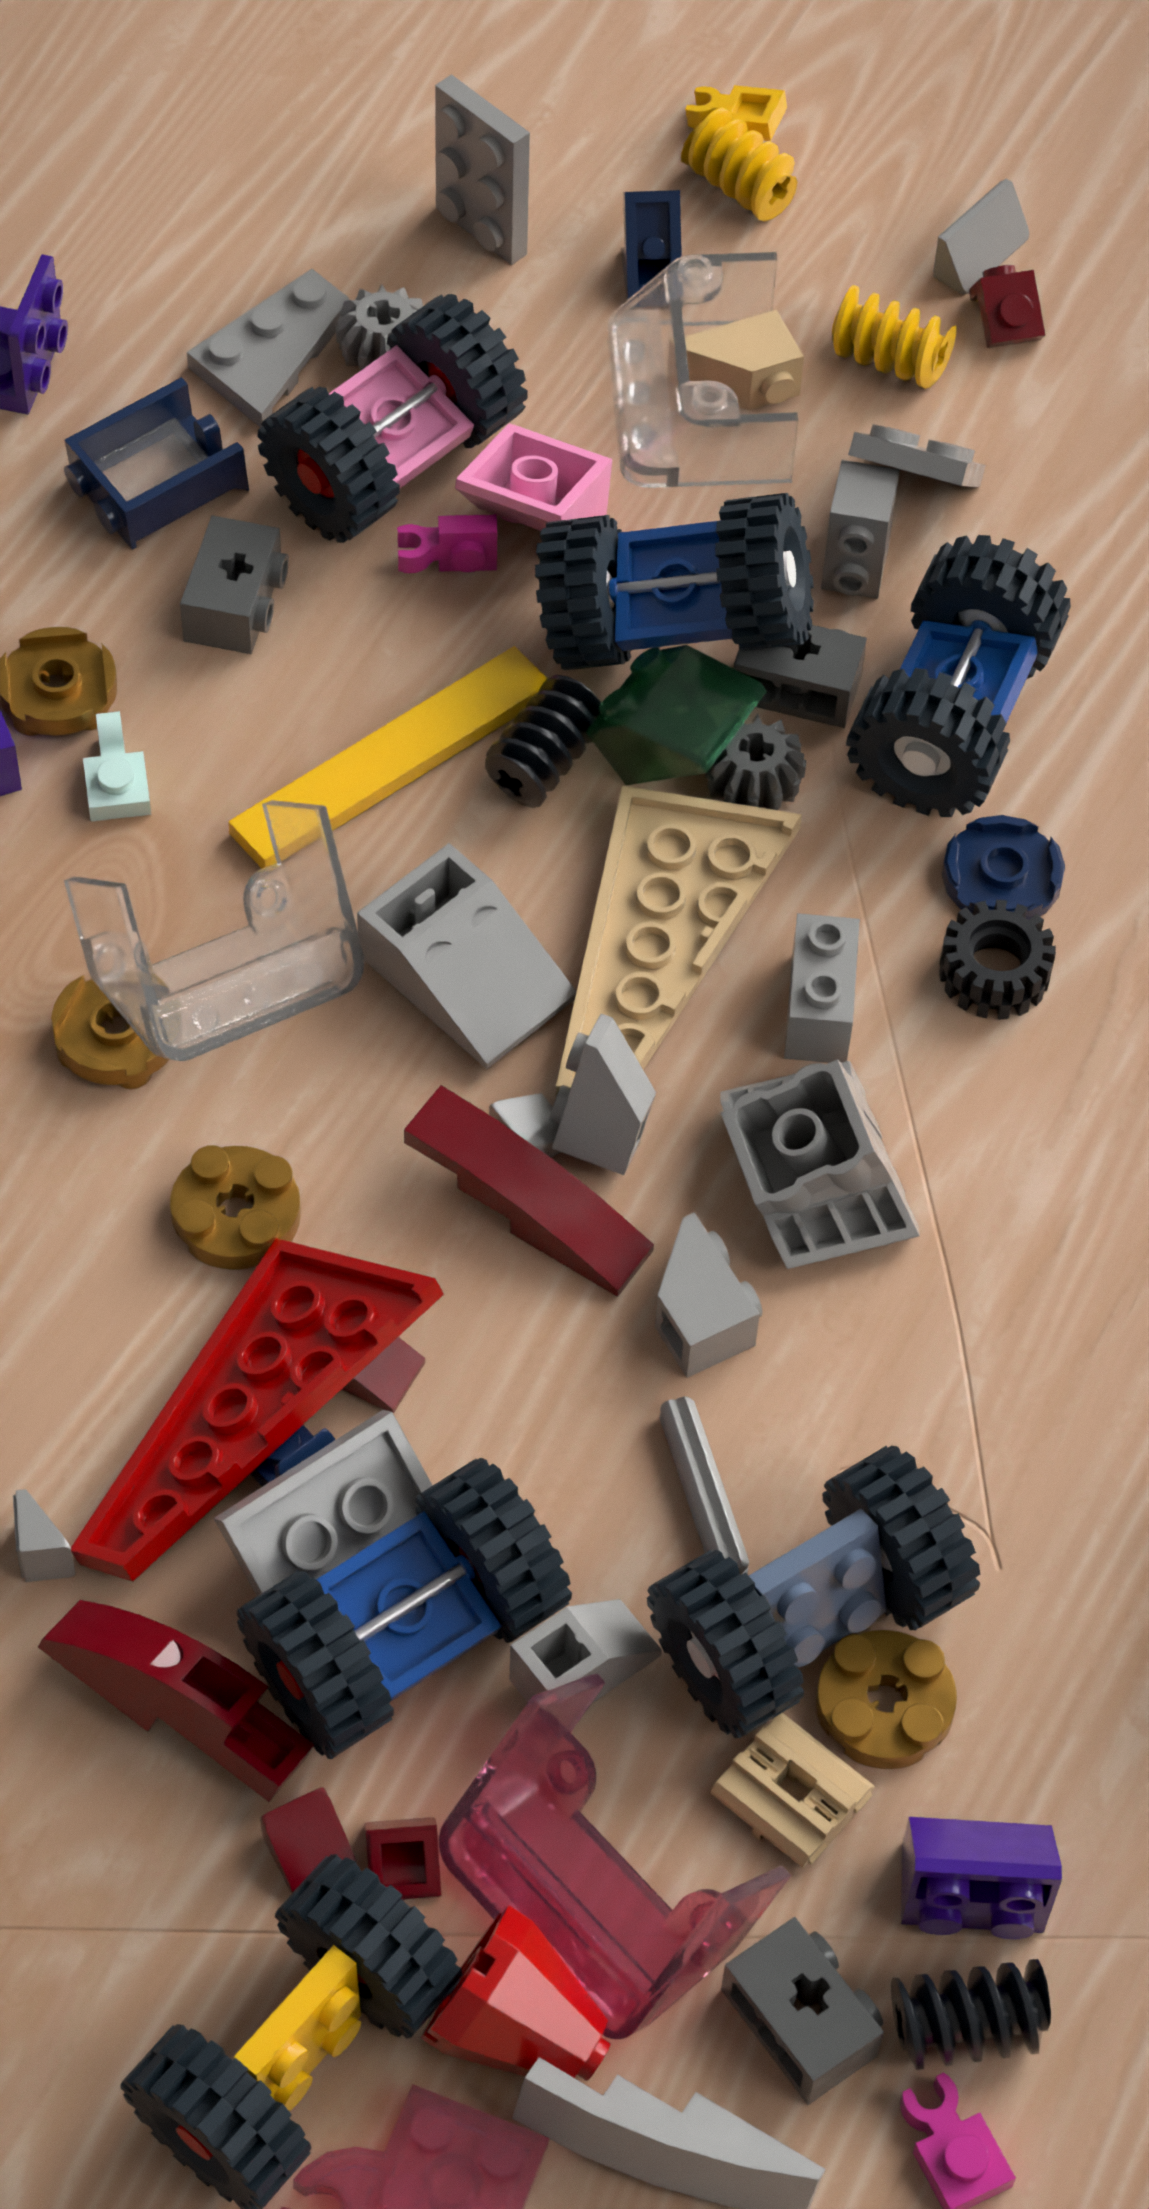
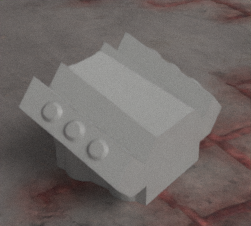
(817, 1164)

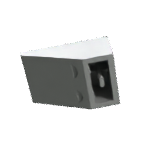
(463, 956)

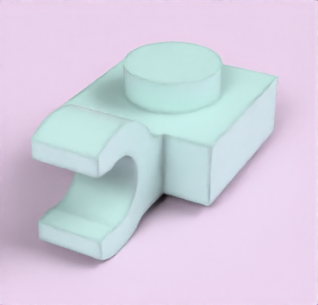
(115, 779)

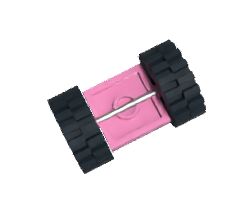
(356, 447)

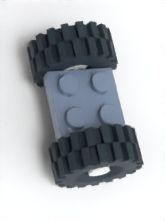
(885, 1553)

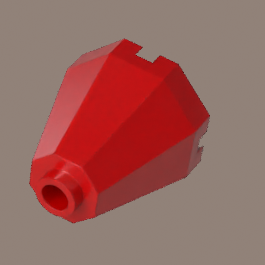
(519, 2006)

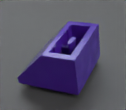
(978, 1876)

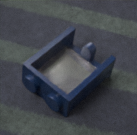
(152, 463)

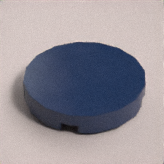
(1003, 861)

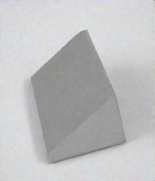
(981, 238)

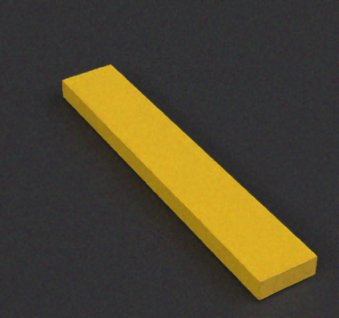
(401, 749)

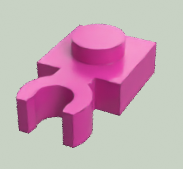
(958, 2155)

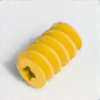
(741, 164)
(890, 340)

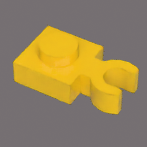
(756, 106)

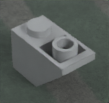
(608, 1100)
(702, 1304)
(580, 1643)

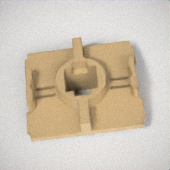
(794, 1827)

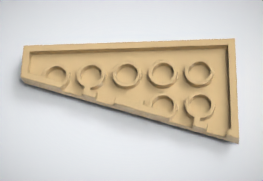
(666, 906)

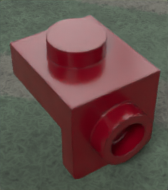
(1008, 306)

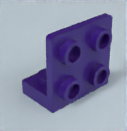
(31, 339)

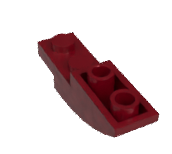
(171, 1677)

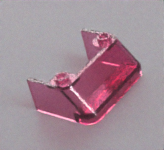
(530, 1847)

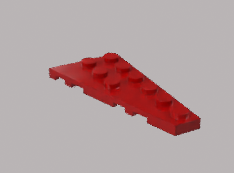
(268, 1367)

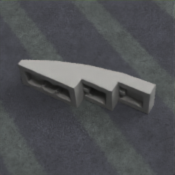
(689, 2152)

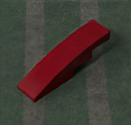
(530, 1189)

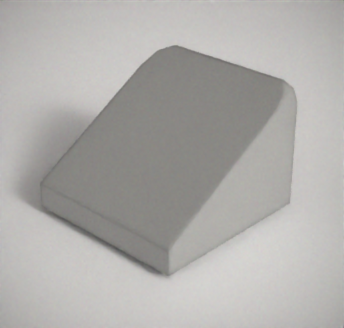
(529, 1119)
(39, 1544)

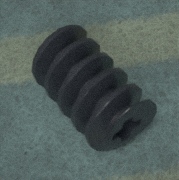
(543, 740)
(972, 2012)

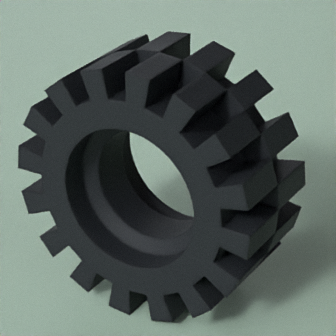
(1003, 931)

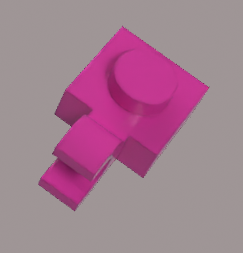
(458, 543)

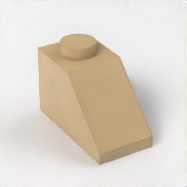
(750, 357)

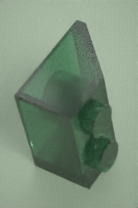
(672, 715)

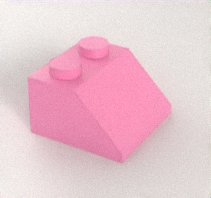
(536, 479)

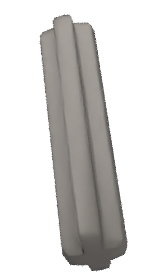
(701, 1480)

